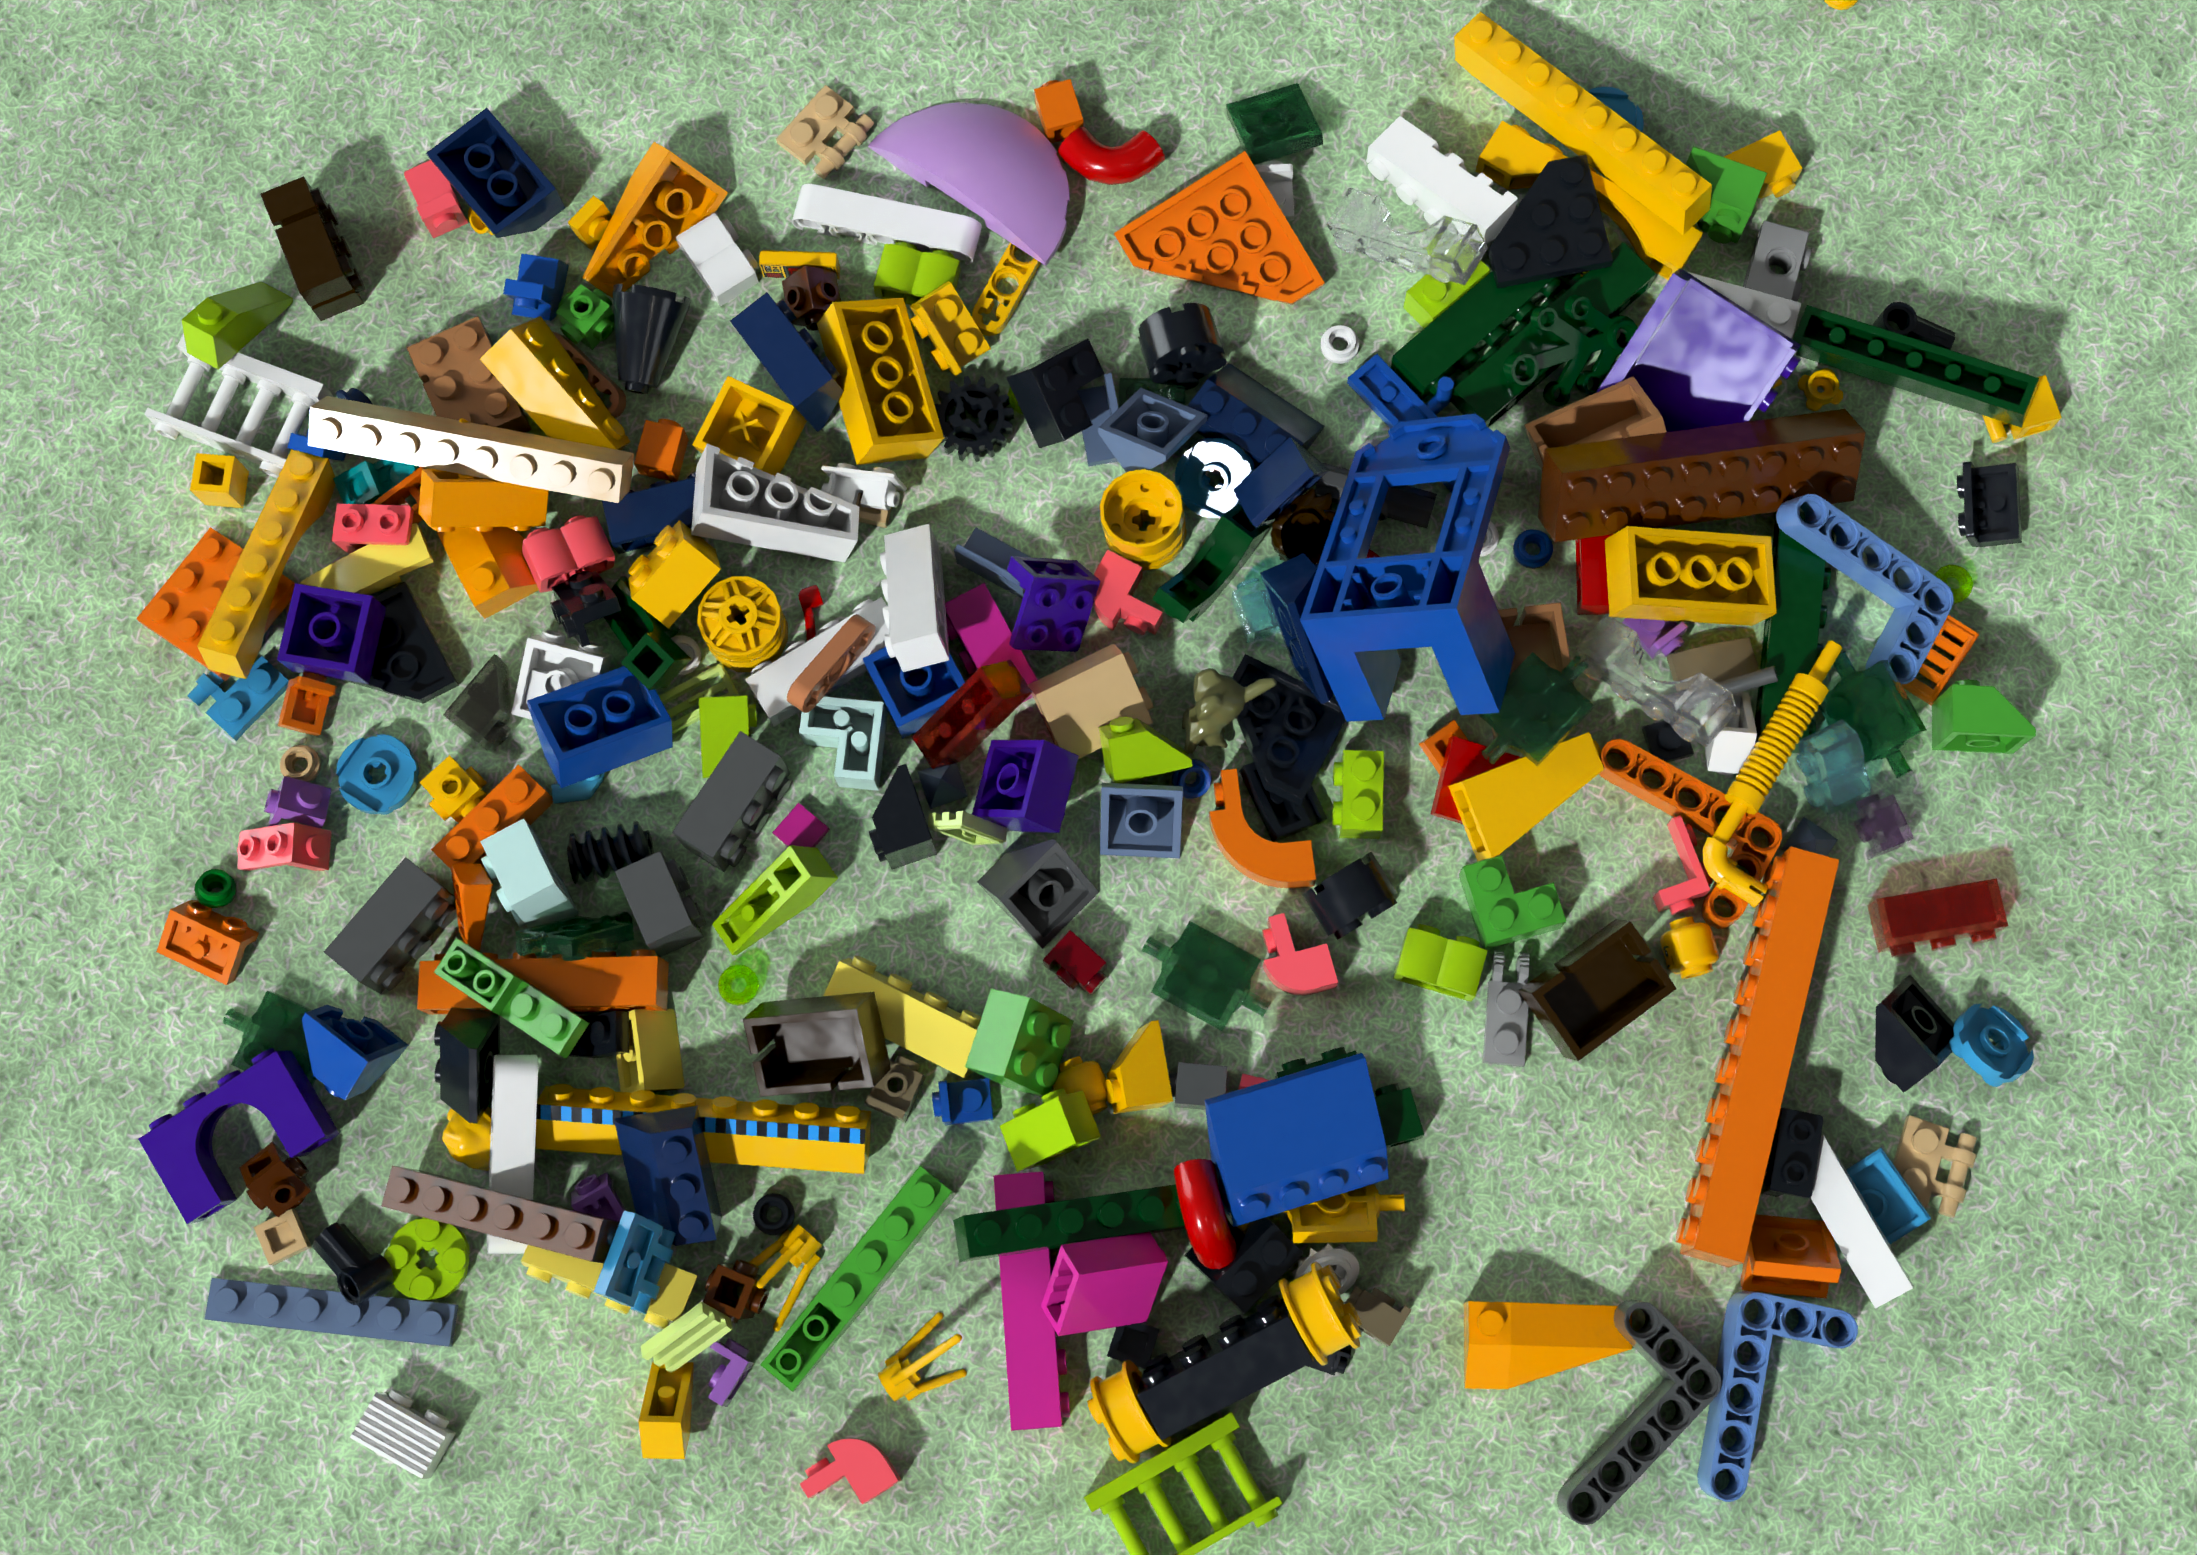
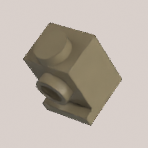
(900, 1103)
(1377, 1314)

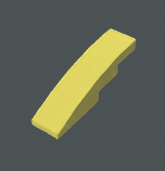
(373, 566)

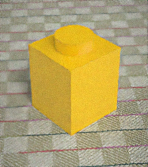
(219, 480)

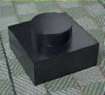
(1665, 742)
(1133, 1343)

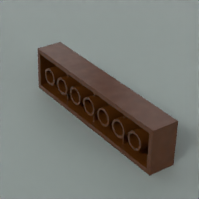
(1698, 474)

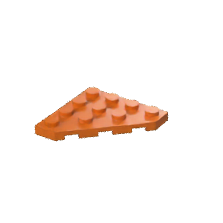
(1224, 236)

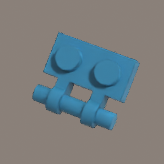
(244, 700)
(635, 1262)

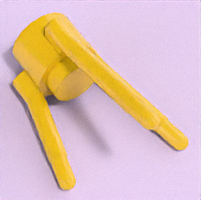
(796, 1247)
(901, 1377)

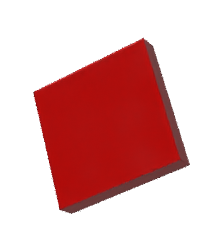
(1461, 761)

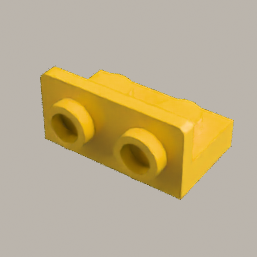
(949, 327)

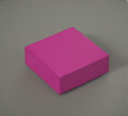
(801, 828)

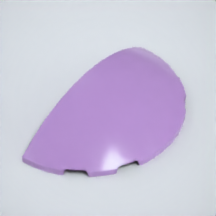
(990, 166)

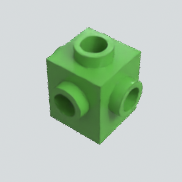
(586, 316)

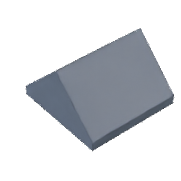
(1149, 430)
(1141, 820)

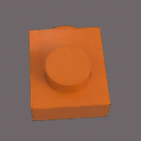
(306, 703)

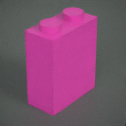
(1104, 1283)

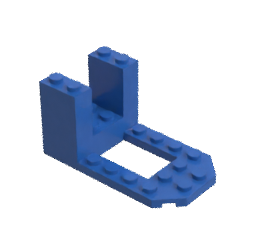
(1438, 599)

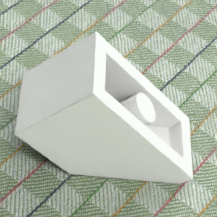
(1735, 741)

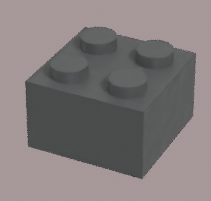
(660, 904)

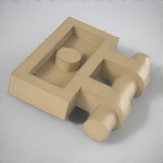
(815, 127)
(1919, 1159)

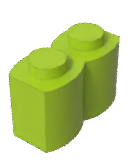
(913, 273)
(1440, 963)

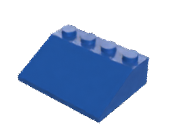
(1296, 1140)

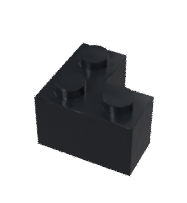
(1049, 392)

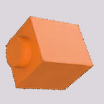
(1058, 109)
(661, 449)

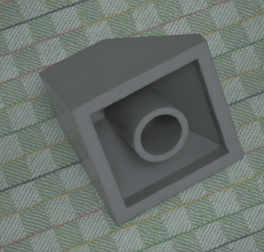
(1038, 889)

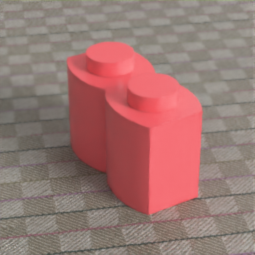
(567, 550)

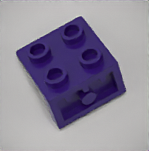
(1054, 603)

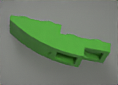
(511, 997)

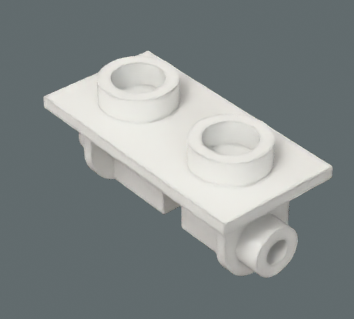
(876, 485)

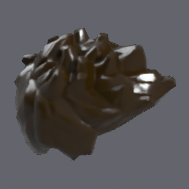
(1303, 527)

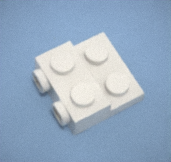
(555, 664)

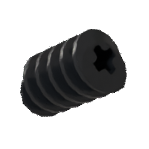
(607, 851)

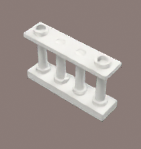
(269, 381)

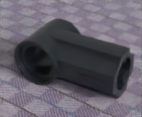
(1914, 326)
(357, 1271)

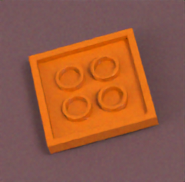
(193, 591)

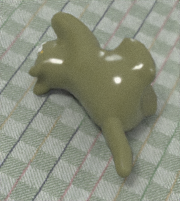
(1217, 704)

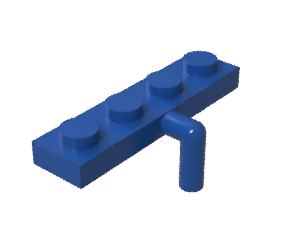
(1394, 399)

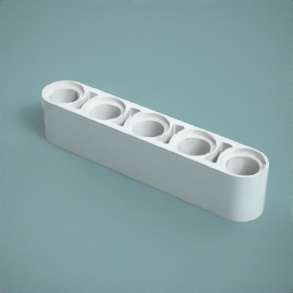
(885, 221)
(512, 1135)

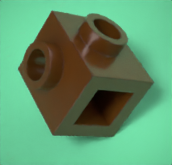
(810, 294)
(275, 1180)
(722, 1290)

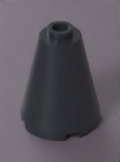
(645, 333)

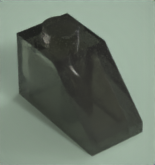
(484, 706)

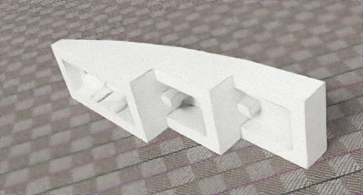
(1856, 1230)

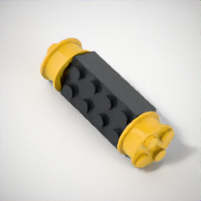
(1225, 1366)

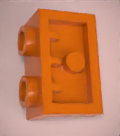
(205, 940)

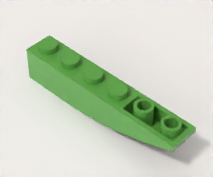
(858, 1278)

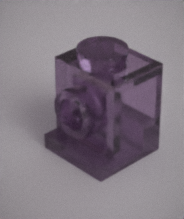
(1881, 825)

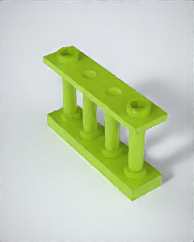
(1184, 1459)

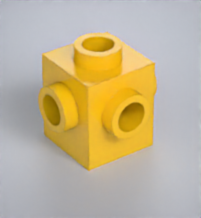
(454, 789)

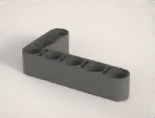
(1646, 1417)

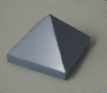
(942, 785)
(1810, 838)

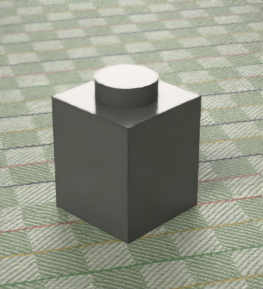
(1197, 1083)

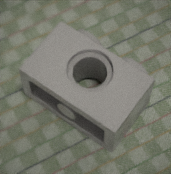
(1780, 247)

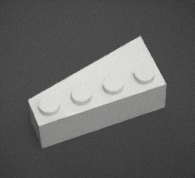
(1437, 181)
(768, 510)

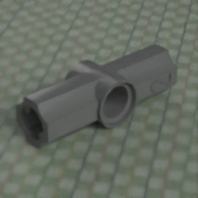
(1401, 502)

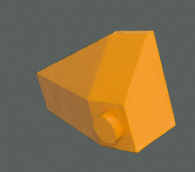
(657, 205)
(489, 566)
(1529, 1341)

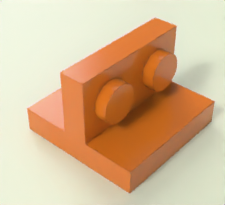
(1790, 1257)

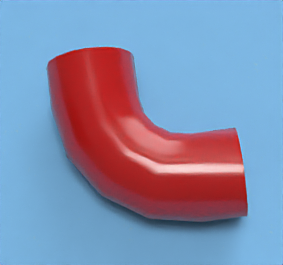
(1111, 163)
(1204, 1213)

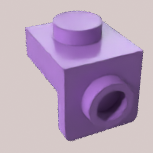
(298, 802)

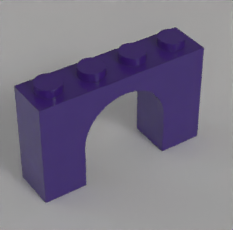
(183, 1143)

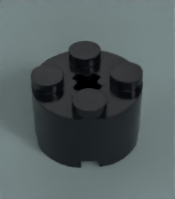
(1181, 345)
(1350, 894)

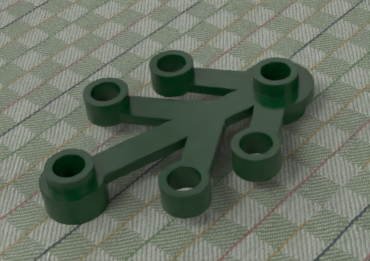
(1575, 351)

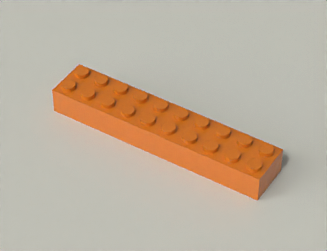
(1758, 1058)

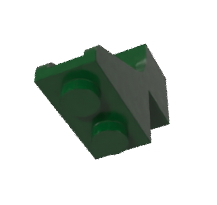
(651, 651)
(1395, 1106)

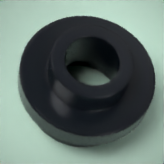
(762, 1207)

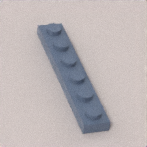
(330, 1312)

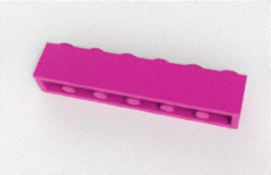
(1029, 1336)

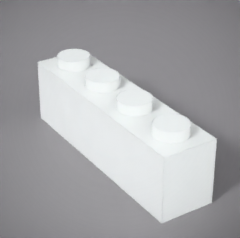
(914, 598)
(773, 680)

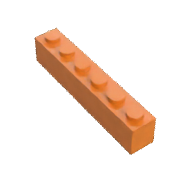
(582, 985)

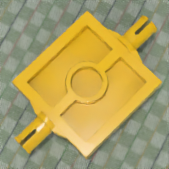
(1343, 1216)

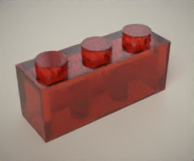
(972, 714)
(1938, 917)

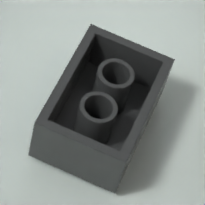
(733, 802)
(393, 927)

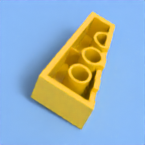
(551, 387)

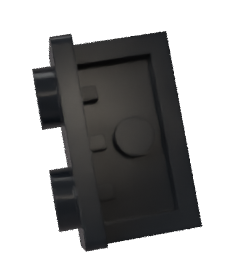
(1990, 504)
(582, 601)
(1793, 1154)

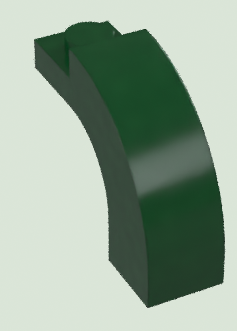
(1212, 568)

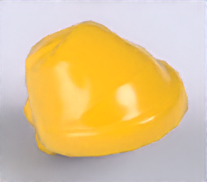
(469, 1141)

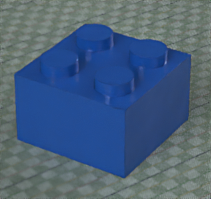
(914, 694)

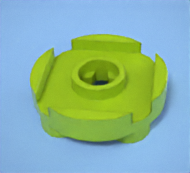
(451, 1259)

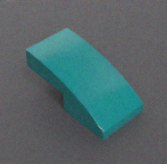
(370, 481)

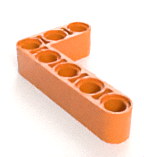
(1701, 817)

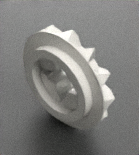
(1342, 1261)

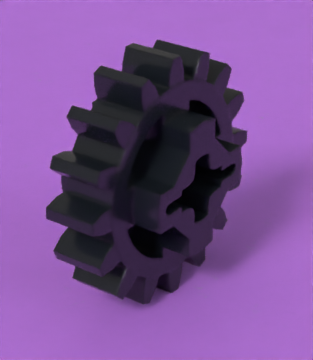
(986, 411)

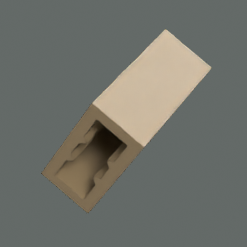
(1090, 696)

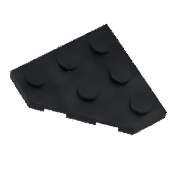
(1553, 228)
(407, 653)
(1286, 730)

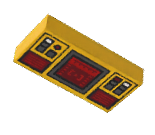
(785, 263)

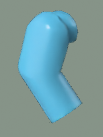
(577, 792)

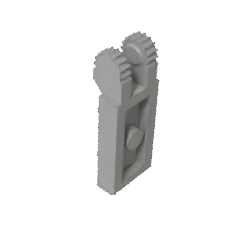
(1506, 1014)

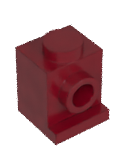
(1077, 964)

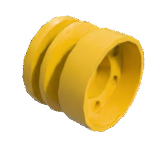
(1140, 498)
(747, 644)

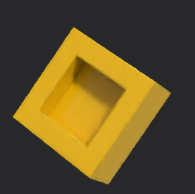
(591, 222)

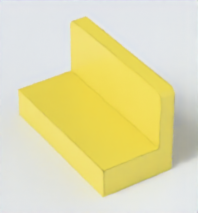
(653, 1053)

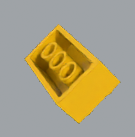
(882, 380)
(1690, 576)

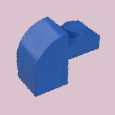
(537, 287)

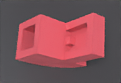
(1114, 596)
(1299, 971)
(857, 1460)

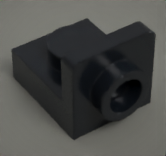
(604, 1036)

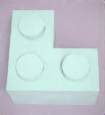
(856, 731)
(527, 878)

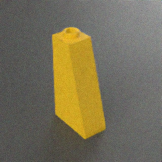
(1516, 796)

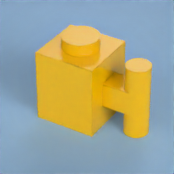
(2040, 417)

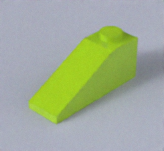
(230, 321)
(775, 897)

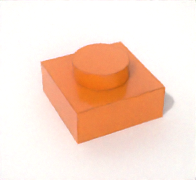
(1436, 744)

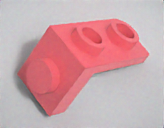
(435, 199)
(371, 524)
(284, 845)
(1681, 896)

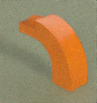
(1255, 857)

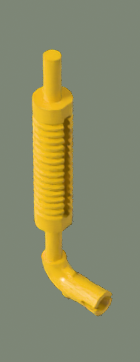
(1761, 770)

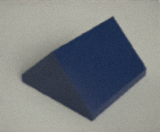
(1278, 481)

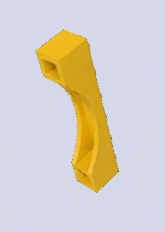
(1517, 159)
(240, 617)

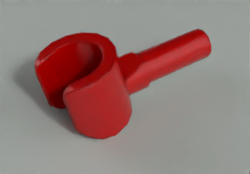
(809, 599)

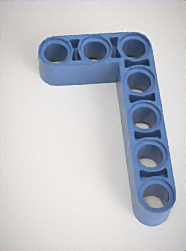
(1876, 577)
(1752, 1377)

